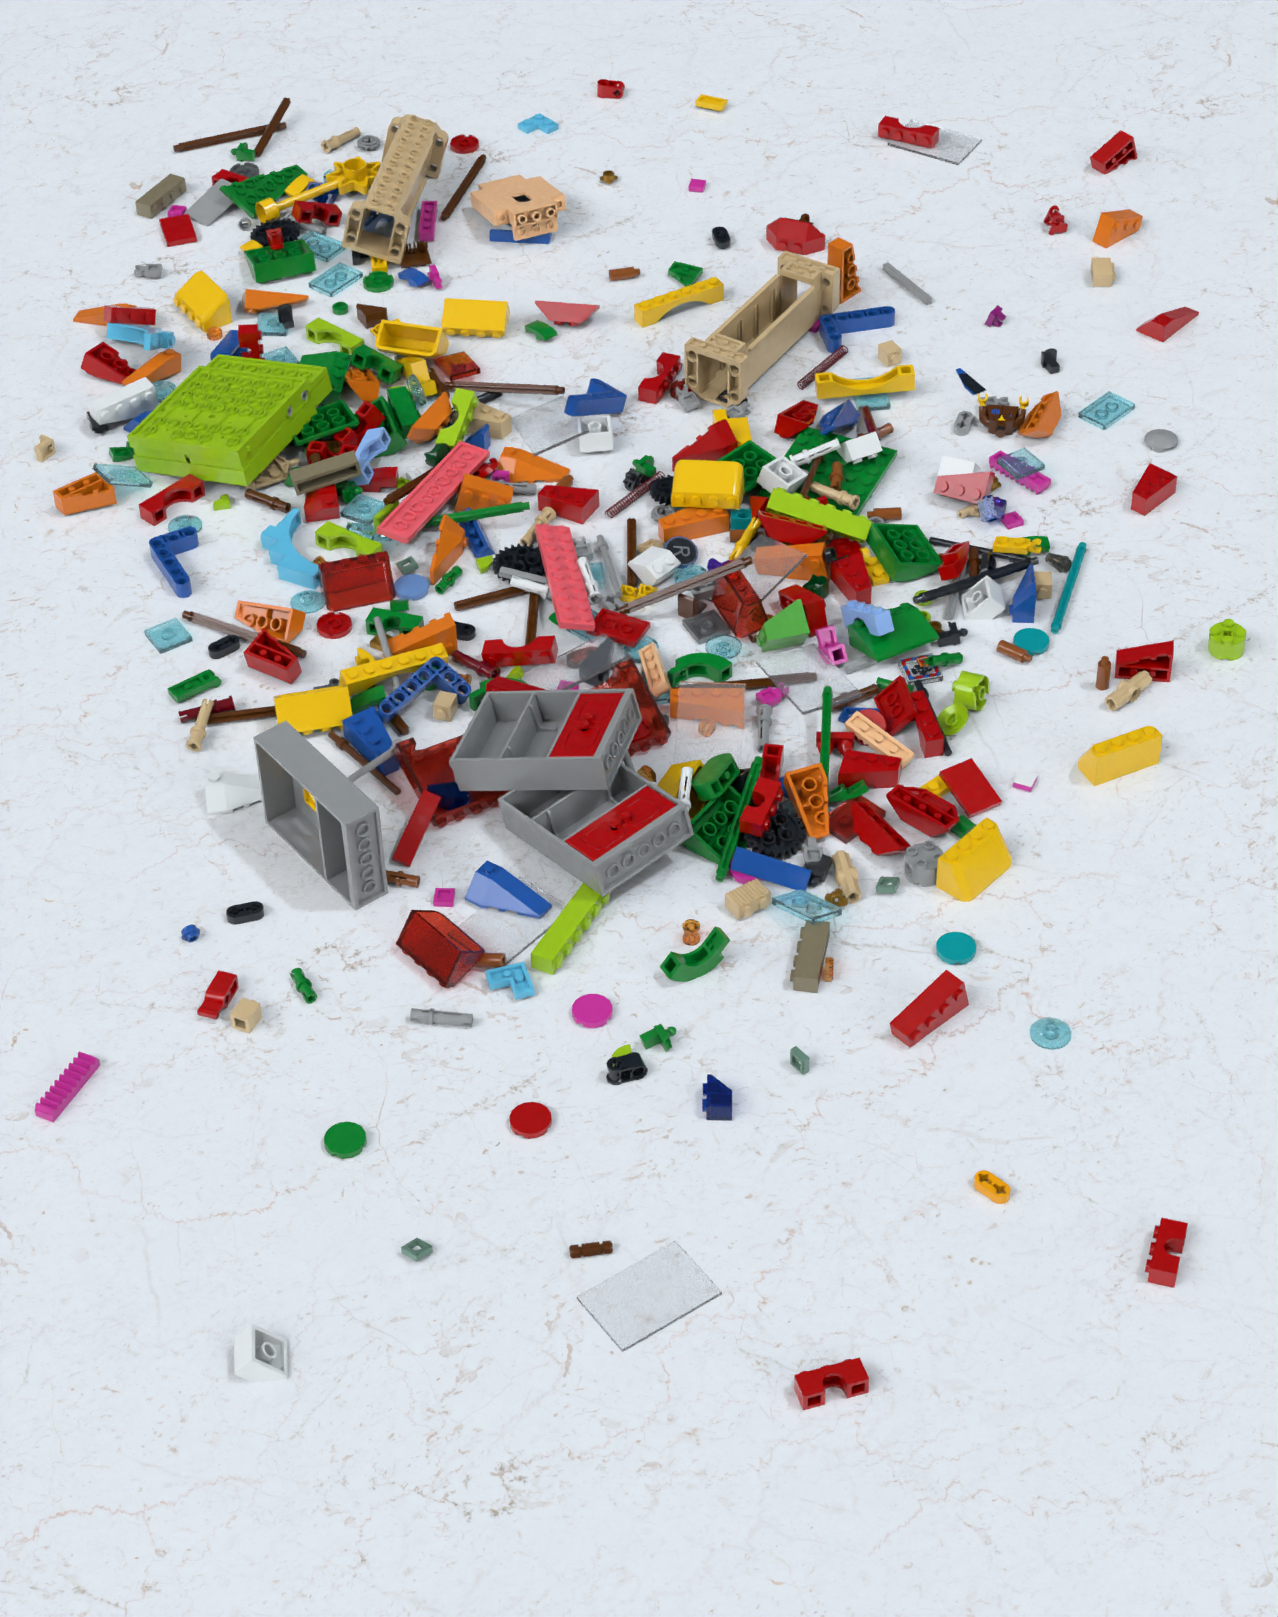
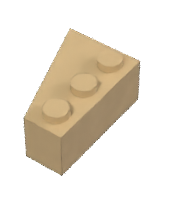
(498, 421)

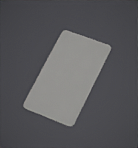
(210, 205)

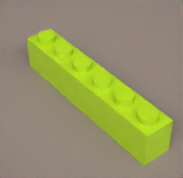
(836, 521)
(567, 929)

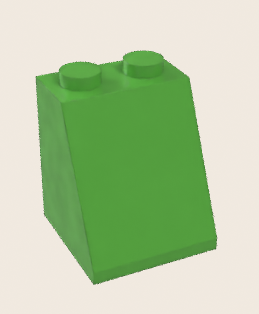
(784, 629)

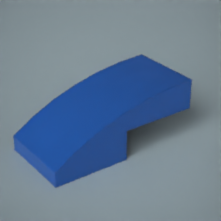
(414, 277)

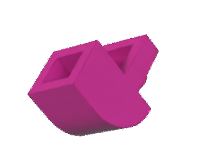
(829, 645)

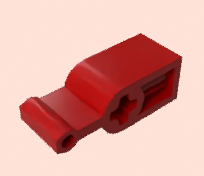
(218, 994)

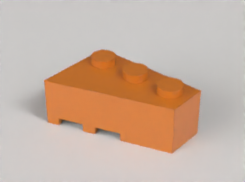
(1116, 226)
(481, 493)
(84, 495)

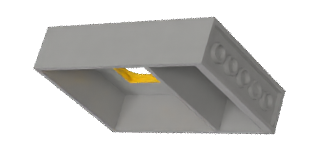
(333, 833)

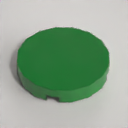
(378, 282)
(345, 1140)

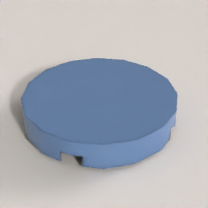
(411, 587)

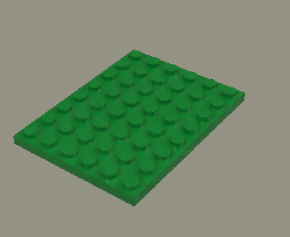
(858, 478)

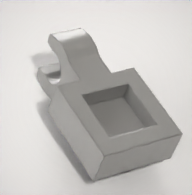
(738, 411)
(812, 853)

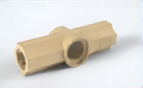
(1128, 690)
(846, 876)

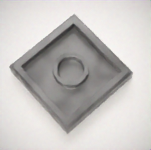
(705, 626)

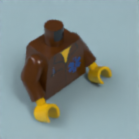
(1001, 419)

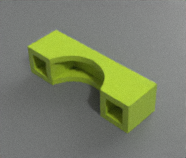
(321, 332)
(464, 404)
(334, 536)

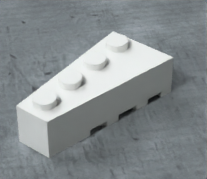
(124, 402)

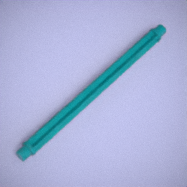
(1068, 587)

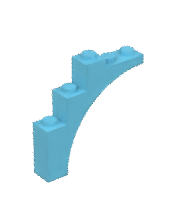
(142, 334)
(290, 564)

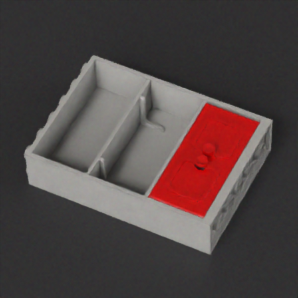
(546, 740)
(600, 833)

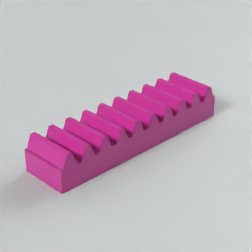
(428, 221)
(1035, 481)
(67, 1087)

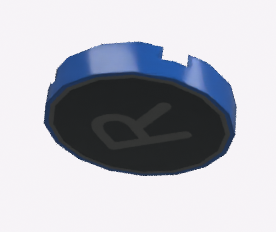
(683, 550)

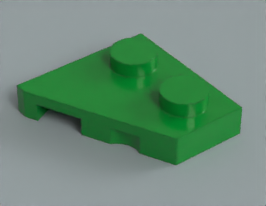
(685, 273)

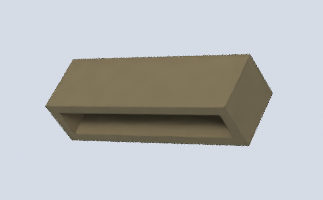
(160, 196)
(325, 472)
(811, 957)

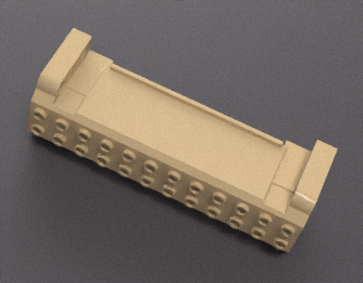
(397, 186)
(761, 330)

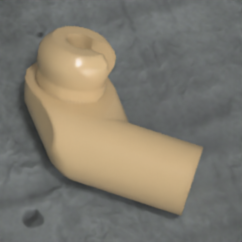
(971, 510)

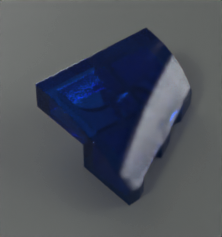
(329, 197)

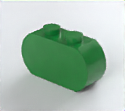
(715, 777)

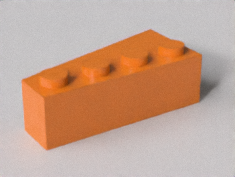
(693, 523)
(435, 632)

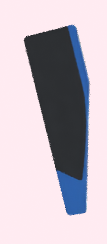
(969, 383)

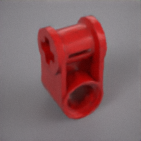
(609, 89)
(275, 238)

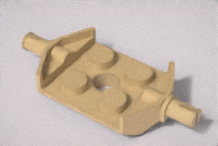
(274, 472)

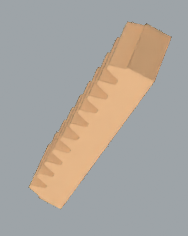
(654, 670)
(878, 738)

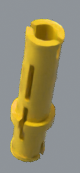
(746, 538)

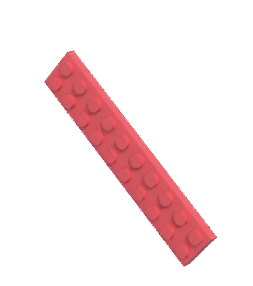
(432, 492)
(564, 577)

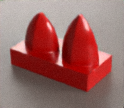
(838, 740)

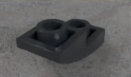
(94, 426)

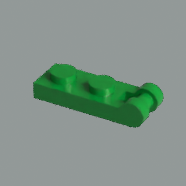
(194, 685)

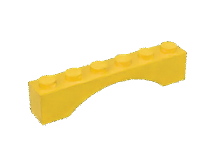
(651, 310)
(897, 379)
(366, 675)

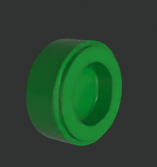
(340, 308)

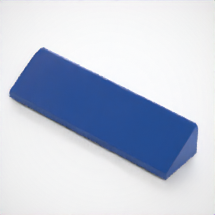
(500, 235)
(477, 538)
(770, 869)

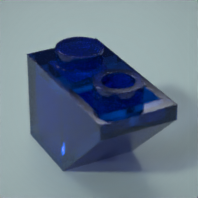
(991, 508)
(450, 795)
(719, 1100)

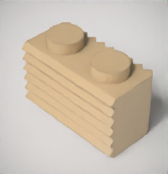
(1102, 272)
(747, 899)

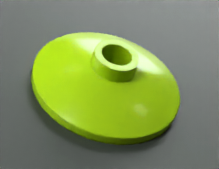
(953, 718)

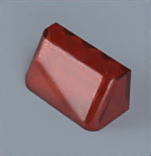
(356, 581)
(738, 604)
(439, 946)

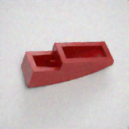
(382, 478)
(954, 561)

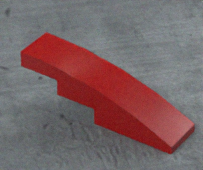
(416, 828)

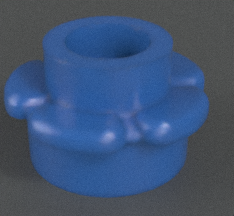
(190, 933)

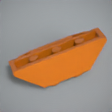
(1043, 417)
(432, 420)

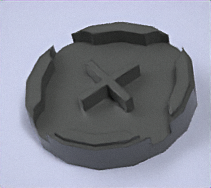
(248, 169)

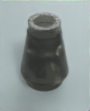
(1059, 562)

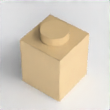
(889, 353)
(1043, 584)
(445, 706)
(246, 1015)

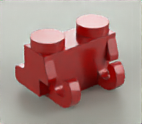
(1057, 221)

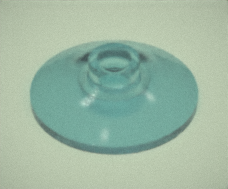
(185, 521)
(307, 601)
(724, 646)
(1050, 1033)

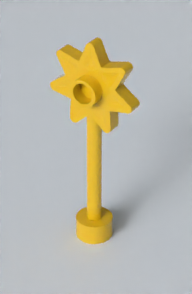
(348, 176)

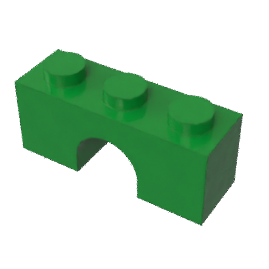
(368, 358)
(393, 621)

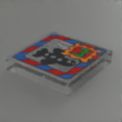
(917, 668)

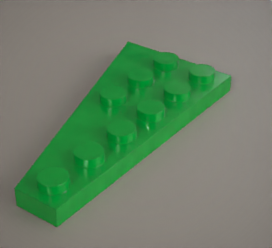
(260, 187)

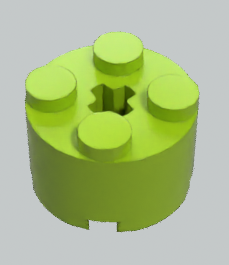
(1227, 640)
(970, 690)

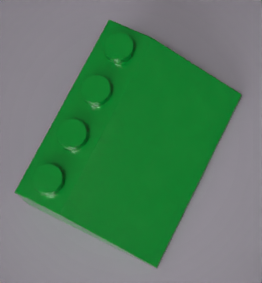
(274, 264)
(337, 366)
(328, 420)
(391, 425)
(752, 459)
(903, 551)
(909, 632)
(713, 826)

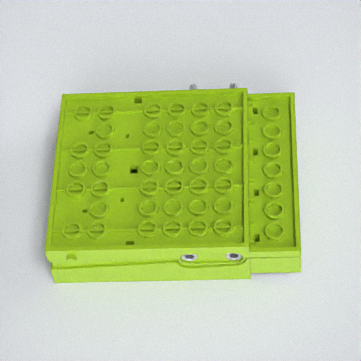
(229, 419)

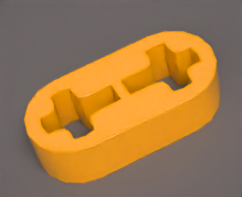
(991, 1187)

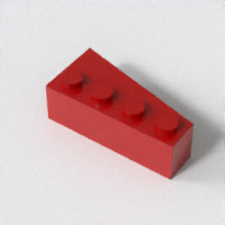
(930, 1009)

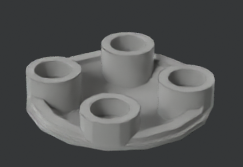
(1161, 439)

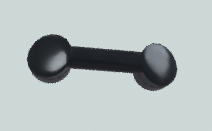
(830, 555)

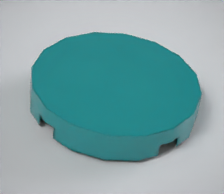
(1032, 640)
(956, 948)

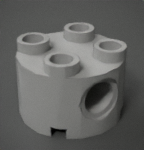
(922, 863)

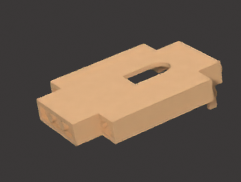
(529, 218)

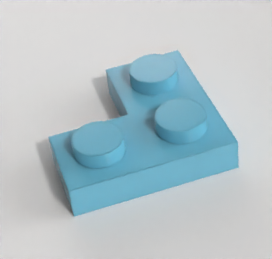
(538, 122)
(511, 975)

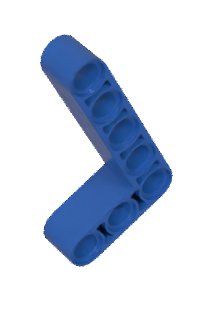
(835, 324)
(598, 400)
(163, 552)
(418, 686)

